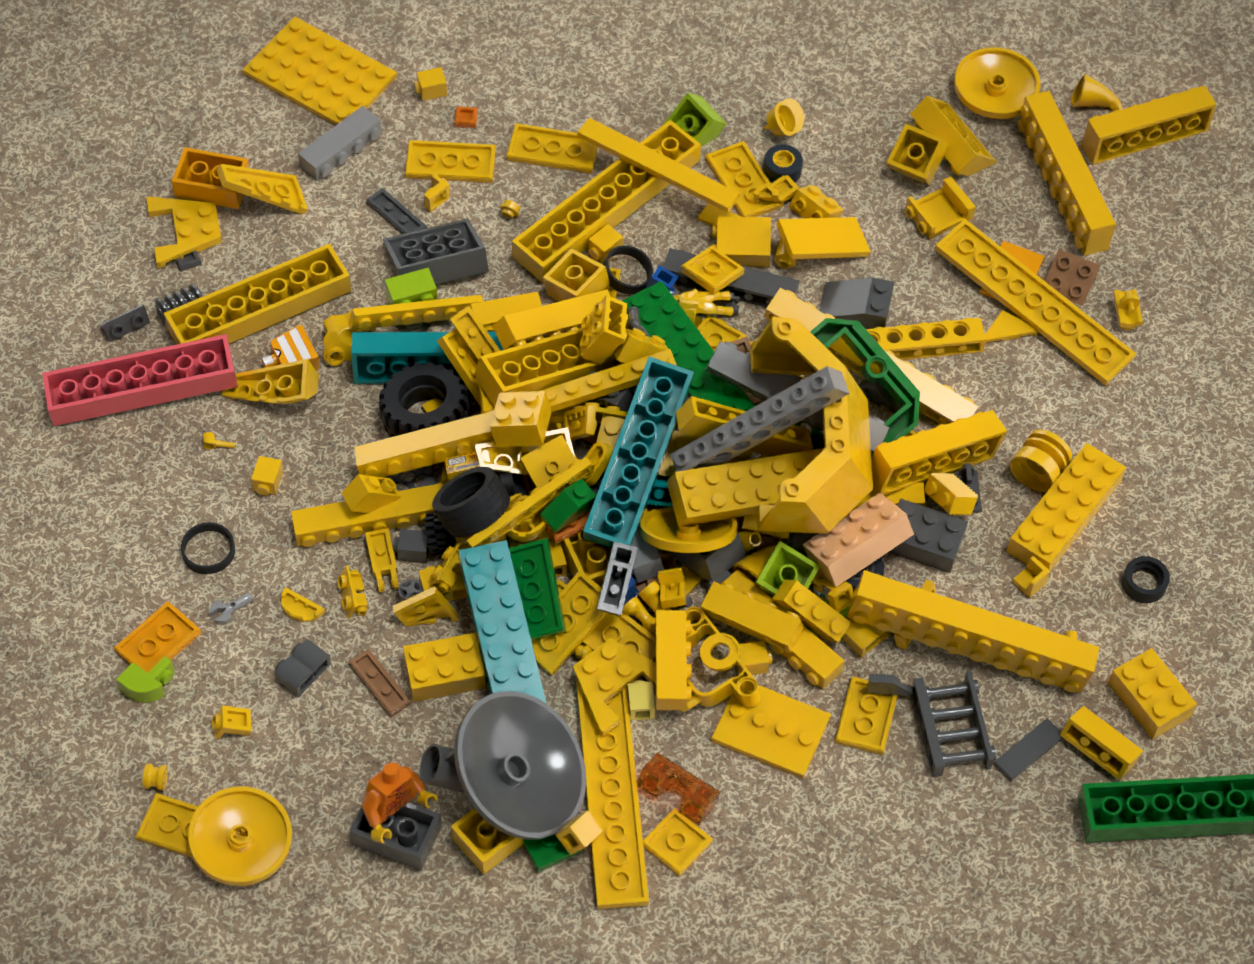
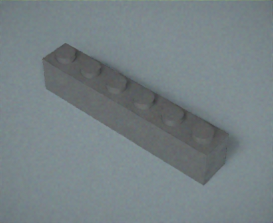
(752, 287)

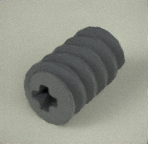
(177, 300)

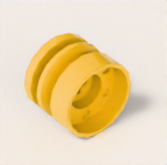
(1041, 460)

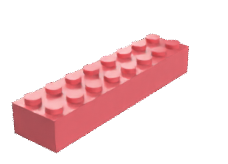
(139, 380)

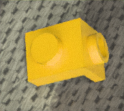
(672, 588)

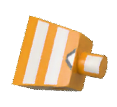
(292, 347)

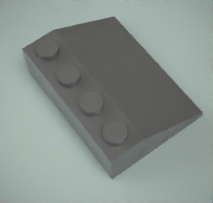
(446, 249)

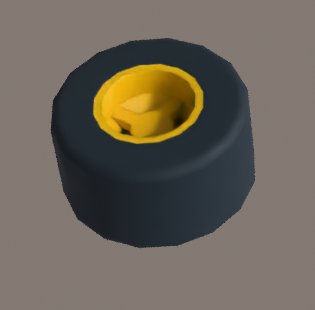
(782, 161)

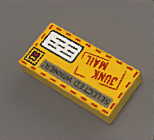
(461, 463)

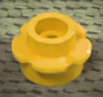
(510, 209)

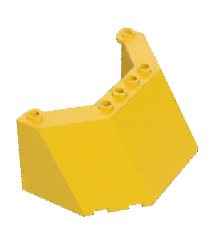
(843, 470)

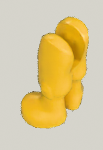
(636, 608)

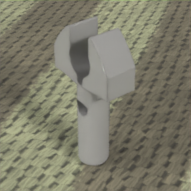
(228, 609)

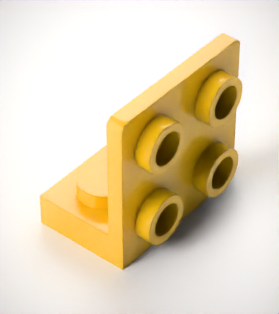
(583, 419)

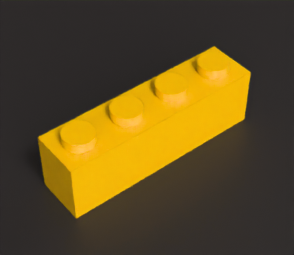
(752, 616)
(671, 656)

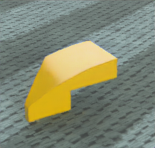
(778, 191)

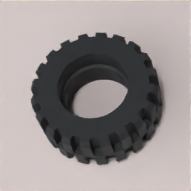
(420, 384)

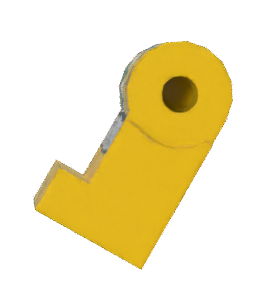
(835, 595)

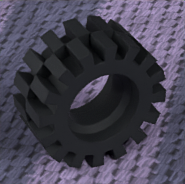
(437, 535)

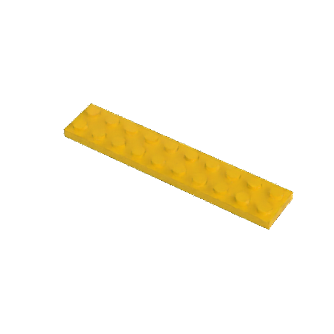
(1035, 302)
(615, 806)

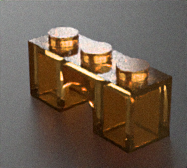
(663, 776)

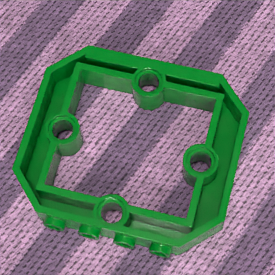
(890, 376)

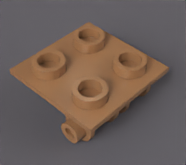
(1072, 276)

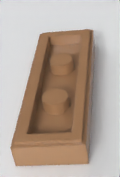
(379, 683)

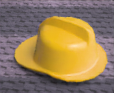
(785, 118)

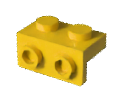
(812, 203)

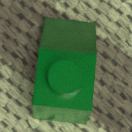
(569, 506)

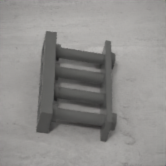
(933, 738)

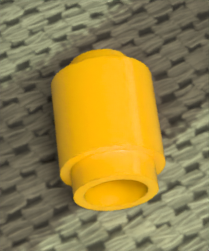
(782, 258)

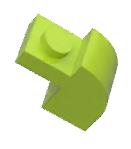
(145, 686)

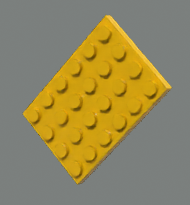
(319, 72)

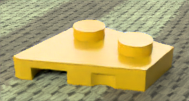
(424, 608)

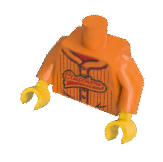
(389, 793)

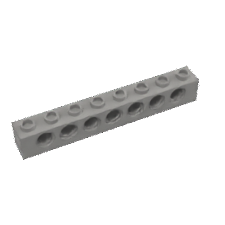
(763, 421)

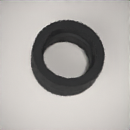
(471, 502)

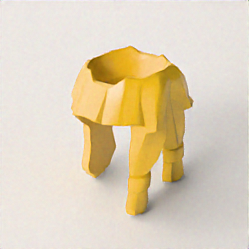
(701, 302)

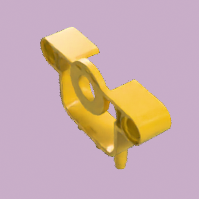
(734, 685)

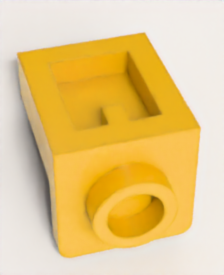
(437, 193)
(232, 721)

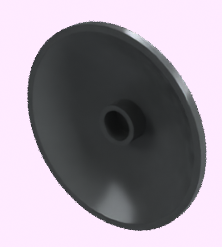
(513, 765)

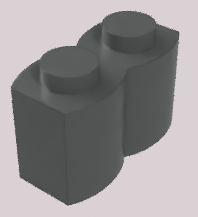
(302, 667)

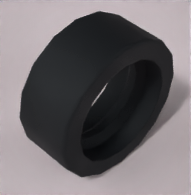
(1138, 593)

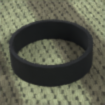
(638, 255)
(211, 569)

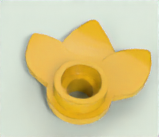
(339, 343)

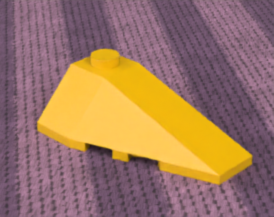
(277, 383)
(507, 458)

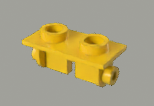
(443, 574)
(350, 583)

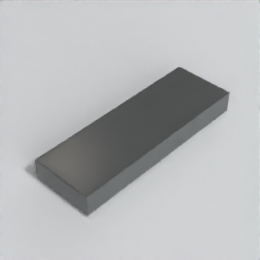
(395, 212)
(1028, 750)

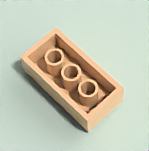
(859, 539)

